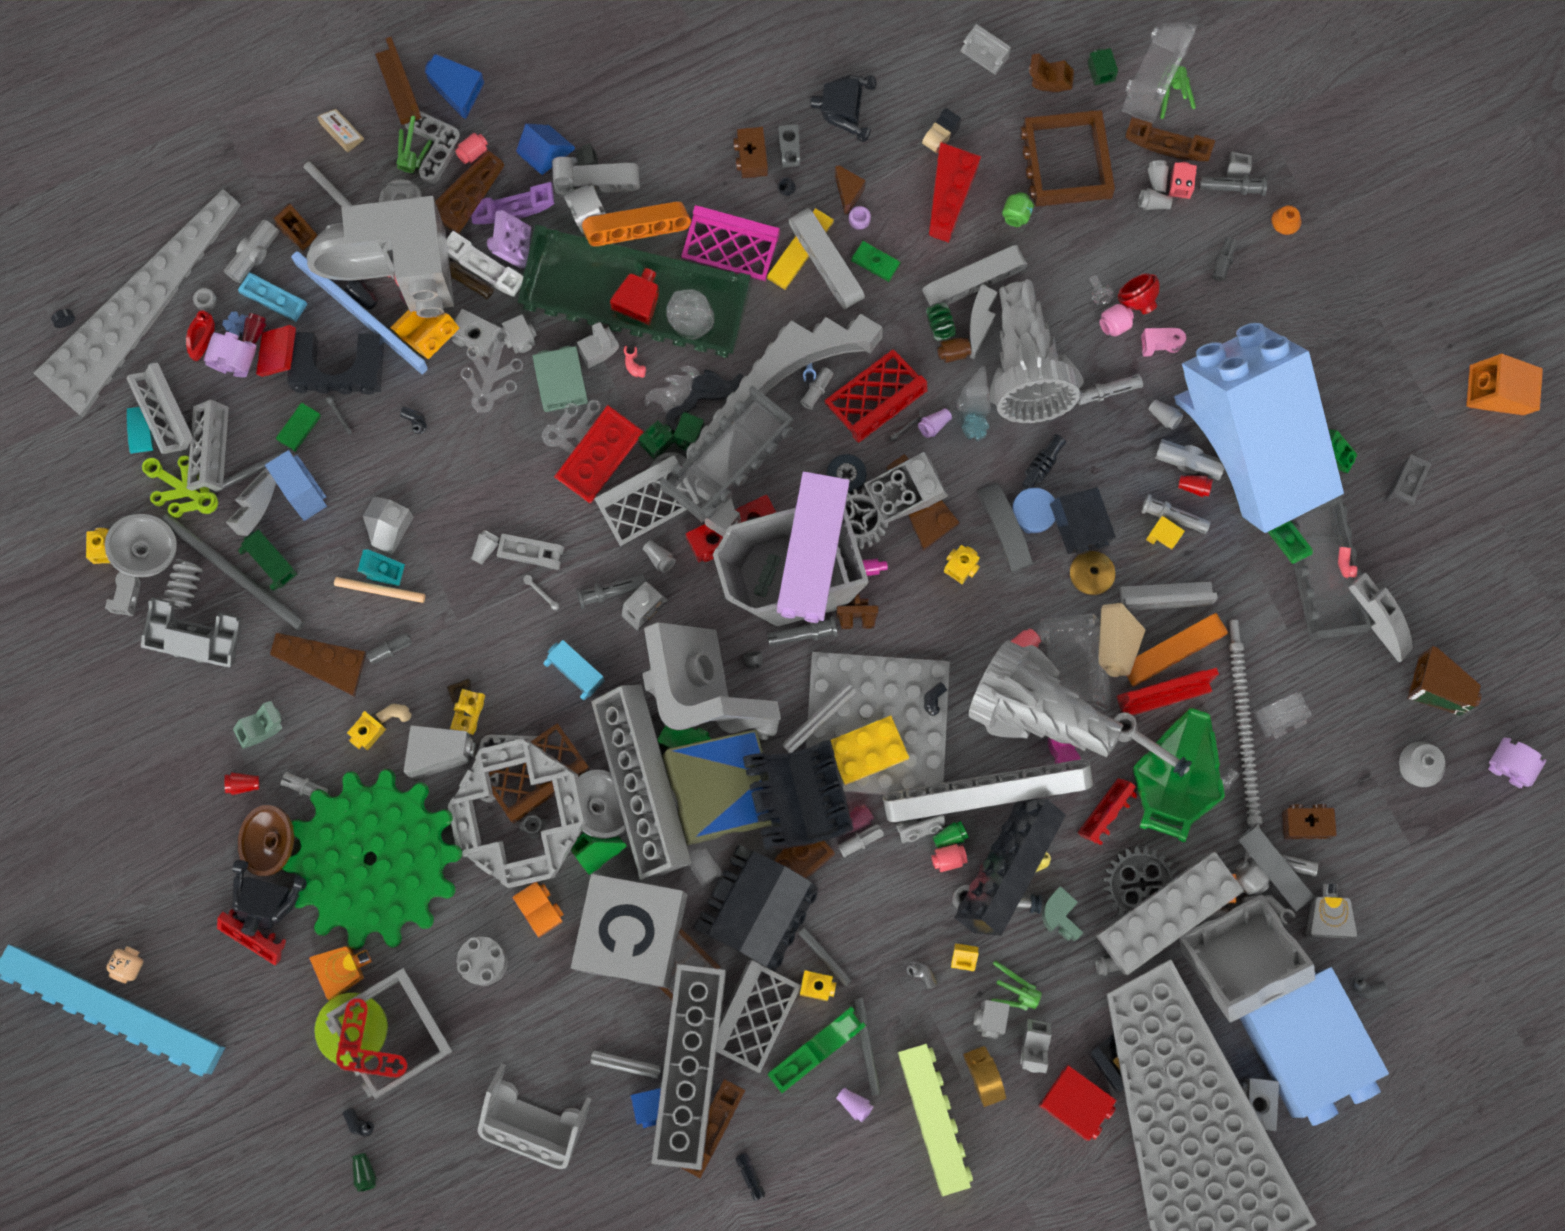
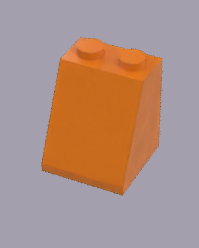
(1504, 385)

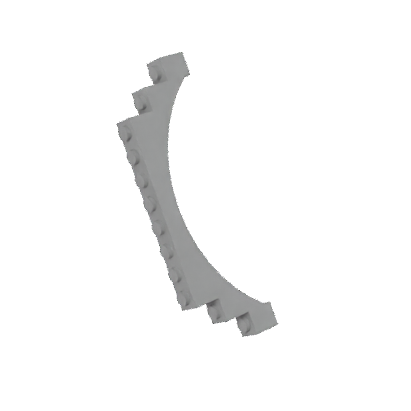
(788, 353)

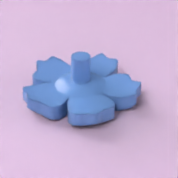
(234, 323)

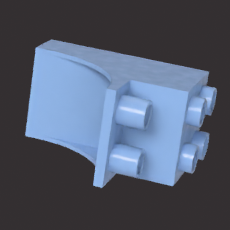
(1265, 422)

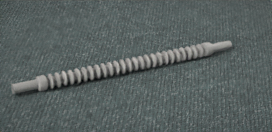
(1236, 648)

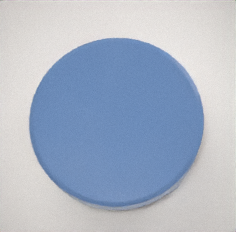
(1034, 510)

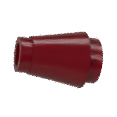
(253, 328)

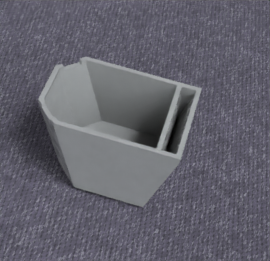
(745, 553)

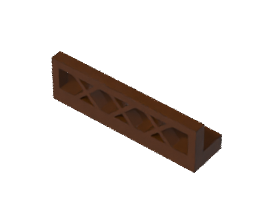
(397, 83)

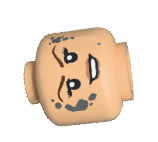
(124, 964)

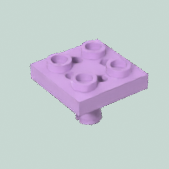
(510, 239)

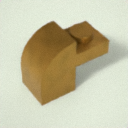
(985, 1076)

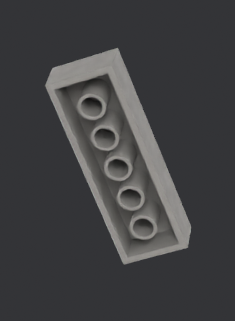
(1169, 913)

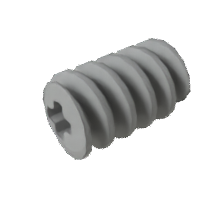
(182, 583)

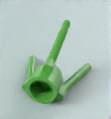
(1181, 82)
(407, 159)
(1028, 996)

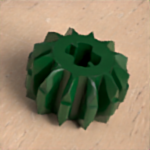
(940, 321)

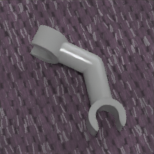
(1277, 907)

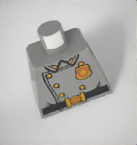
(643, 605)

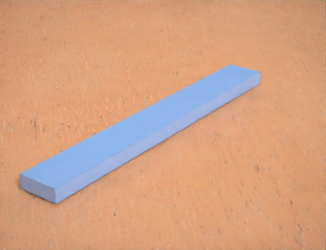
(362, 315)

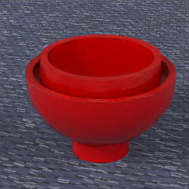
(1140, 293)

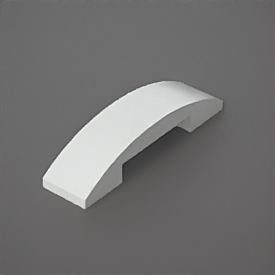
(483, 266)

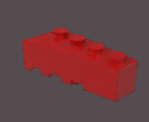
(953, 181)

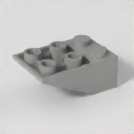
(906, 488)

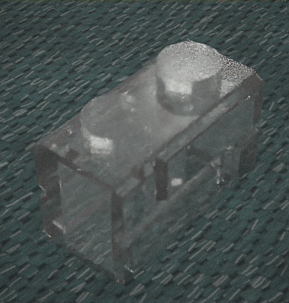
(1282, 715)

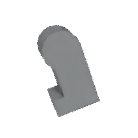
(125, 595)

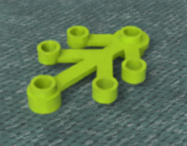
(180, 489)

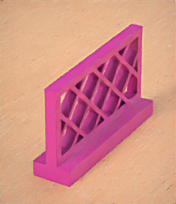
(736, 225)

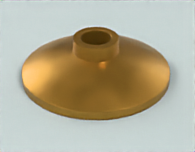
(1092, 583)

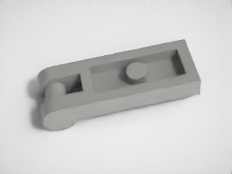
(529, 551)

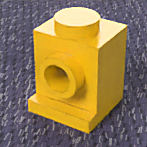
(374, 731)
(808, 989)

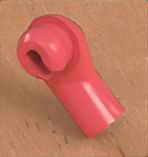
(1344, 563)

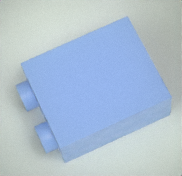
(1316, 1048)

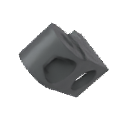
(789, 145)

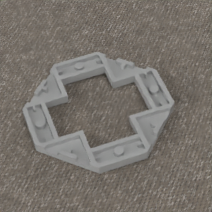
(556, 841)

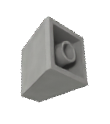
(436, 751)

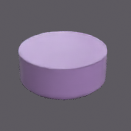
(859, 217)

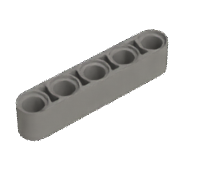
(826, 258)
(970, 278)

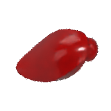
(199, 334)

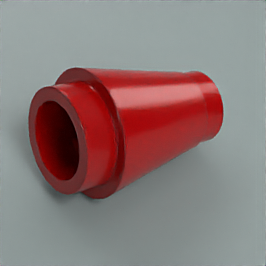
(1196, 485)
(240, 783)

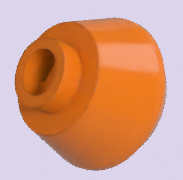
(1286, 220)

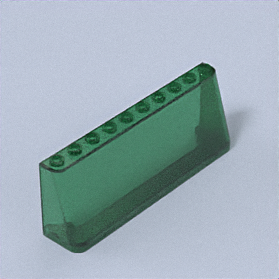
(580, 279)

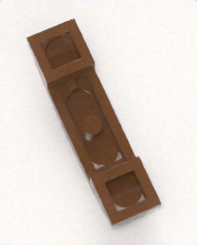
(1169, 143)
(719, 1117)

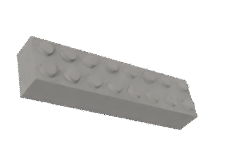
(641, 782)
(689, 1067)

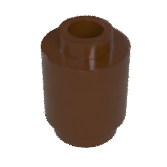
(954, 349)

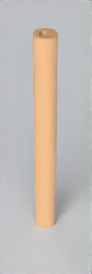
(378, 589)

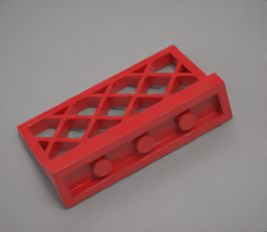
(891, 405)
(1167, 692)

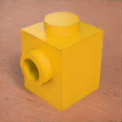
(96, 546)

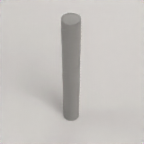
(315, 173)

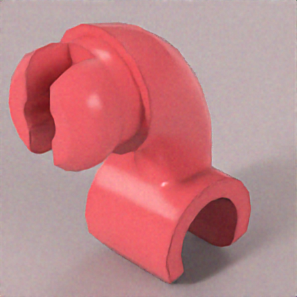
(633, 368)

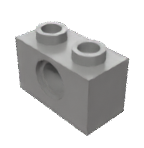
(470, 324)
(1268, 1093)

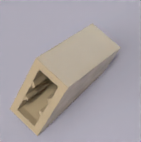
(1118, 639)

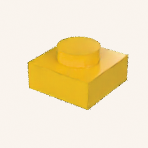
(964, 957)

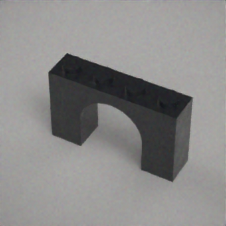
(362, 377)

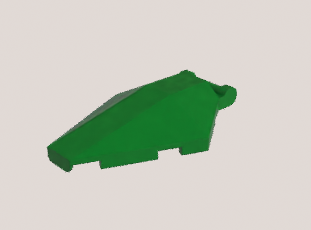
(1183, 798)

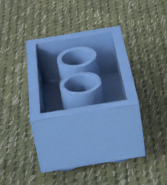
(297, 484)

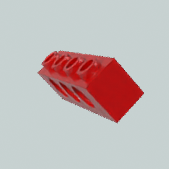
(698, 537)

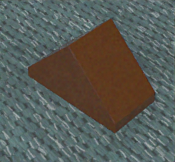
(849, 187)
(295, 227)

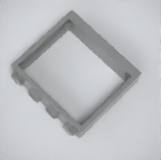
(401, 976)

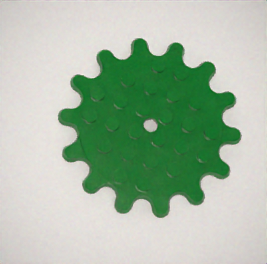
(407, 863)

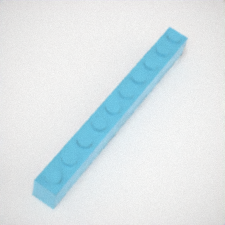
(109, 1009)

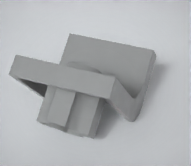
(691, 682)

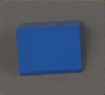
(541, 145)

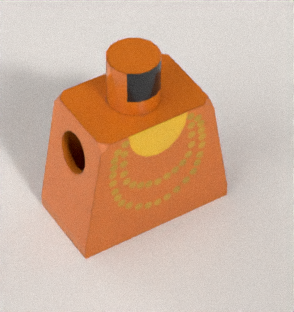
(339, 969)

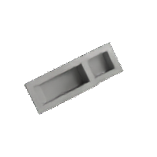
(981, 318)
(253, 504)

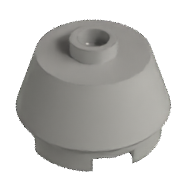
(1422, 764)

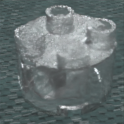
(690, 314)

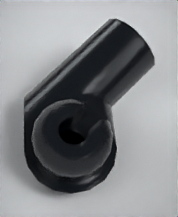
(357, 1126)

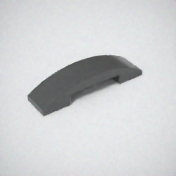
(1006, 527)

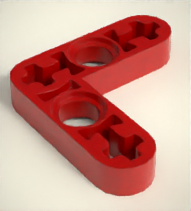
(354, 1046)

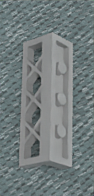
(167, 409)
(211, 445)
(1167, 596)

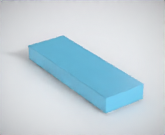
(272, 297)

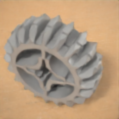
(866, 514)

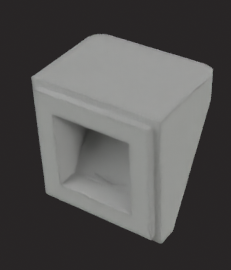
(1239, 165)

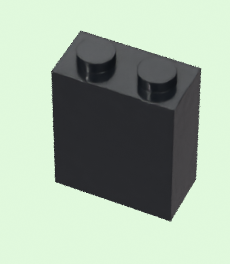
(1083, 521)

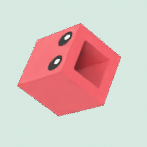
(1182, 180)

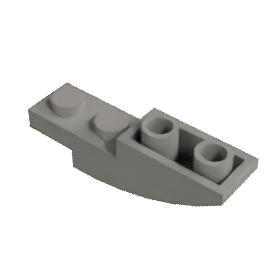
(1388, 617)

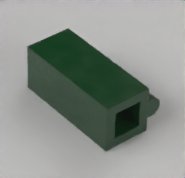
(268, 558)

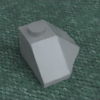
(386, 523)

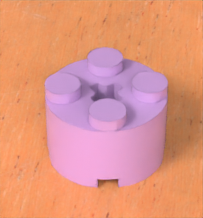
(229, 354)
(1517, 762)

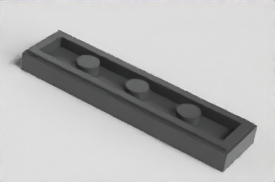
(1275, 867)

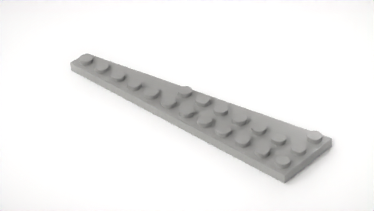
(102, 343)

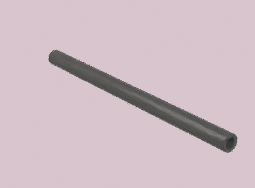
(234, 572)

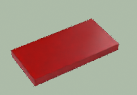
(599, 454)

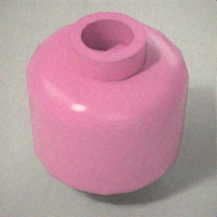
(1116, 320)

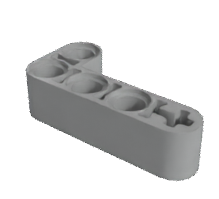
(604, 177)

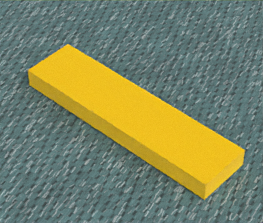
(794, 256)

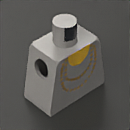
(1331, 915)

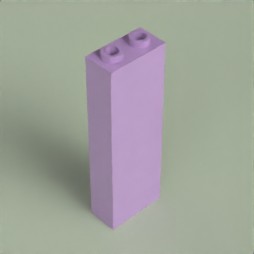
(812, 547)

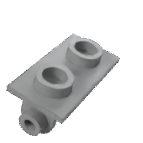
(912, 830)

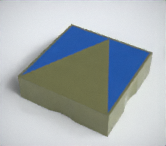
(714, 786)

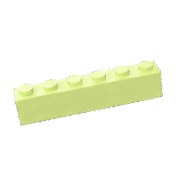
(934, 1120)

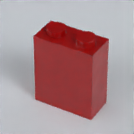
(1078, 1104)

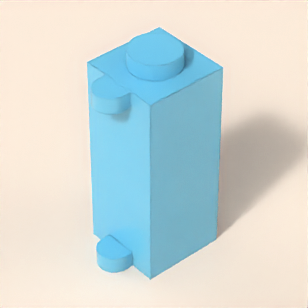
(574, 668)

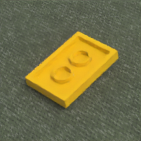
(868, 750)

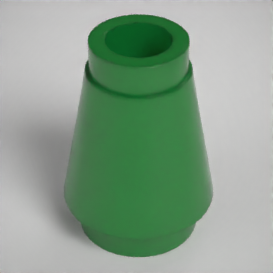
(952, 834)

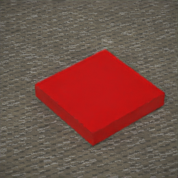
(276, 351)

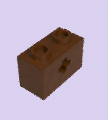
(751, 141)
(1296, 828)

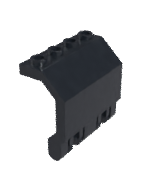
(799, 796)
(758, 908)

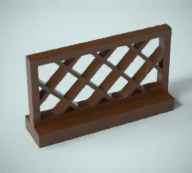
(542, 792)

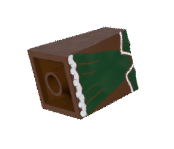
(1443, 684)

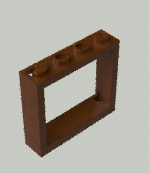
(1076, 194)

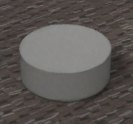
(205, 299)

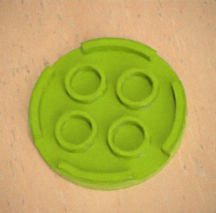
(374, 1031)

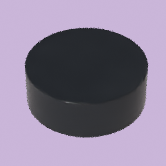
(63, 318)

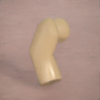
(394, 710)

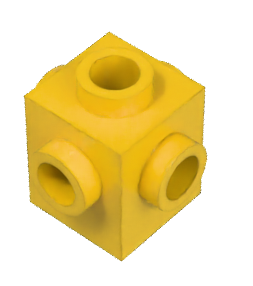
(962, 563)

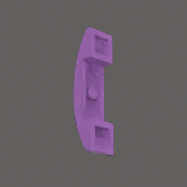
(519, 205)

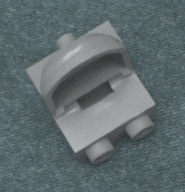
(390, 240)

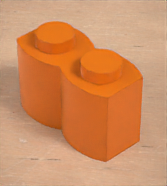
(538, 909)

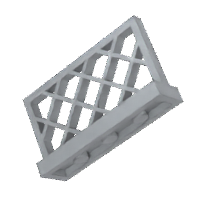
(631, 486)
(739, 1001)

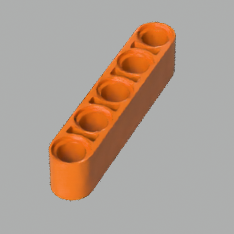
(636, 223)
(1177, 648)

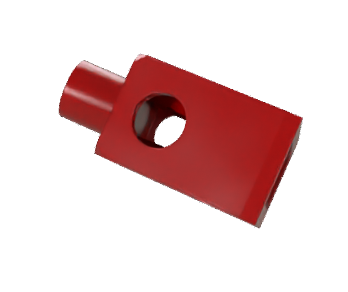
(637, 297)

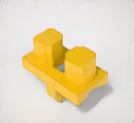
(471, 704)

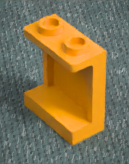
(424, 334)

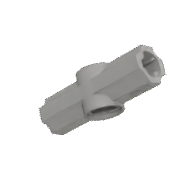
(251, 251)
(1190, 459)

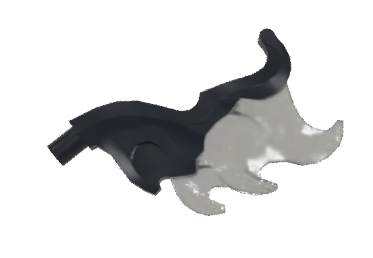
(688, 390)

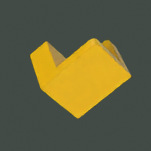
(1166, 533)

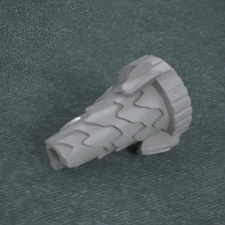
(1033, 378)
(1024, 697)

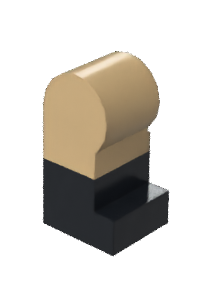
(942, 130)

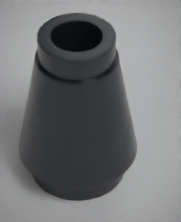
(360, 293)

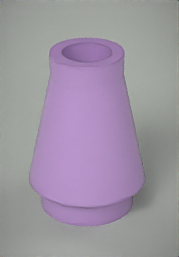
(934, 423)
(856, 1105)

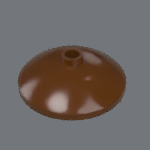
(266, 840)

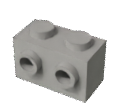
(991, 1019)

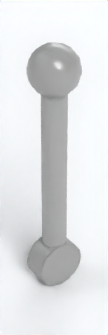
(529, 581)

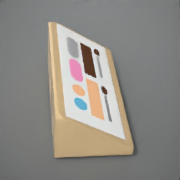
(340, 129)

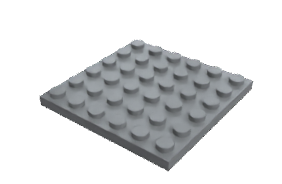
(882, 690)

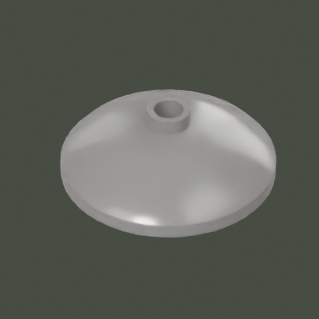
(136, 534)
(600, 792)

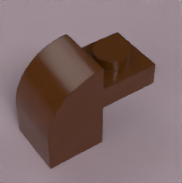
(1050, 76)

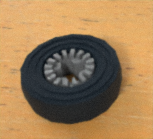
(848, 462)

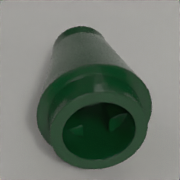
(363, 1173)

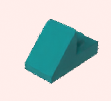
(380, 568)

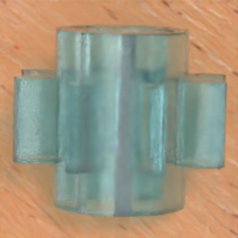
(975, 426)

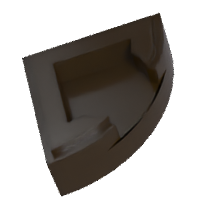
(455, 689)

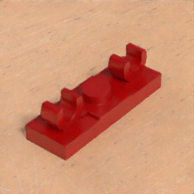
(1107, 810)
(256, 943)

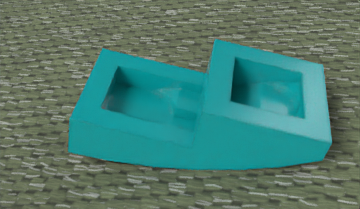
(139, 434)

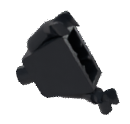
(842, 103)
(261, 902)

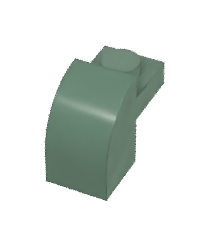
(258, 726)
(1055, 913)

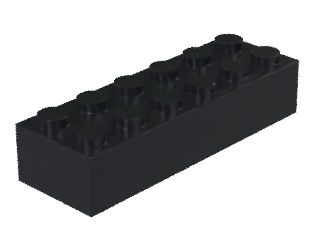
(1010, 866)

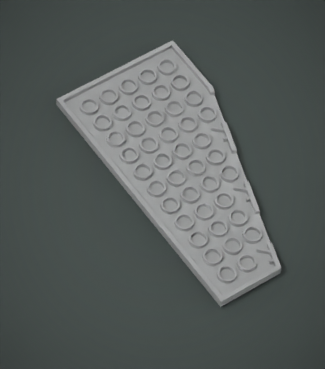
(1191, 1124)

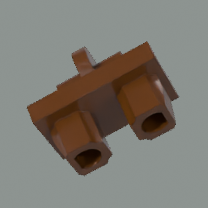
(847, 613)

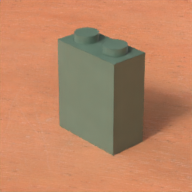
(559, 378)

